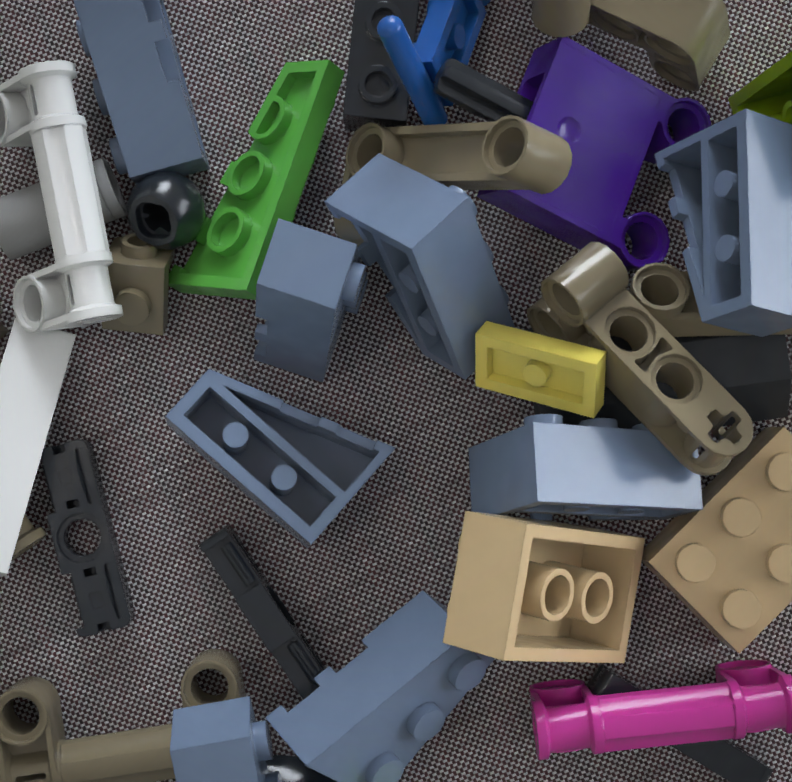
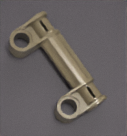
(138, 755)

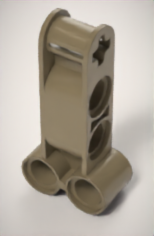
(588, 304)

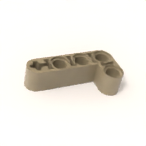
(677, 34)

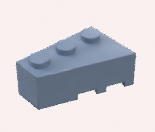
(141, 87)
(738, 220)
(431, 255)
(304, 297)
(276, 454)
(581, 471)
(385, 700)
(221, 743)

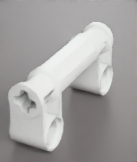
(42, 114)

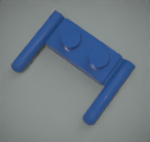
(446, 34)

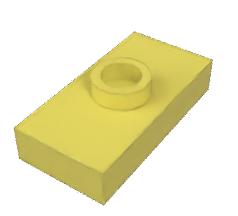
(540, 369)

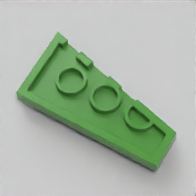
(262, 183)

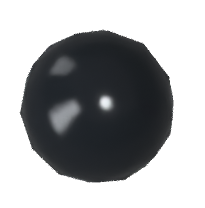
(166, 210)

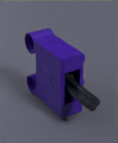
(610, 128)

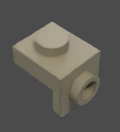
(140, 285)

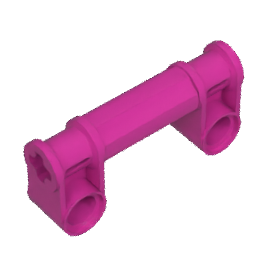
(744, 700)

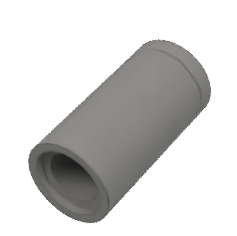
(24, 216)

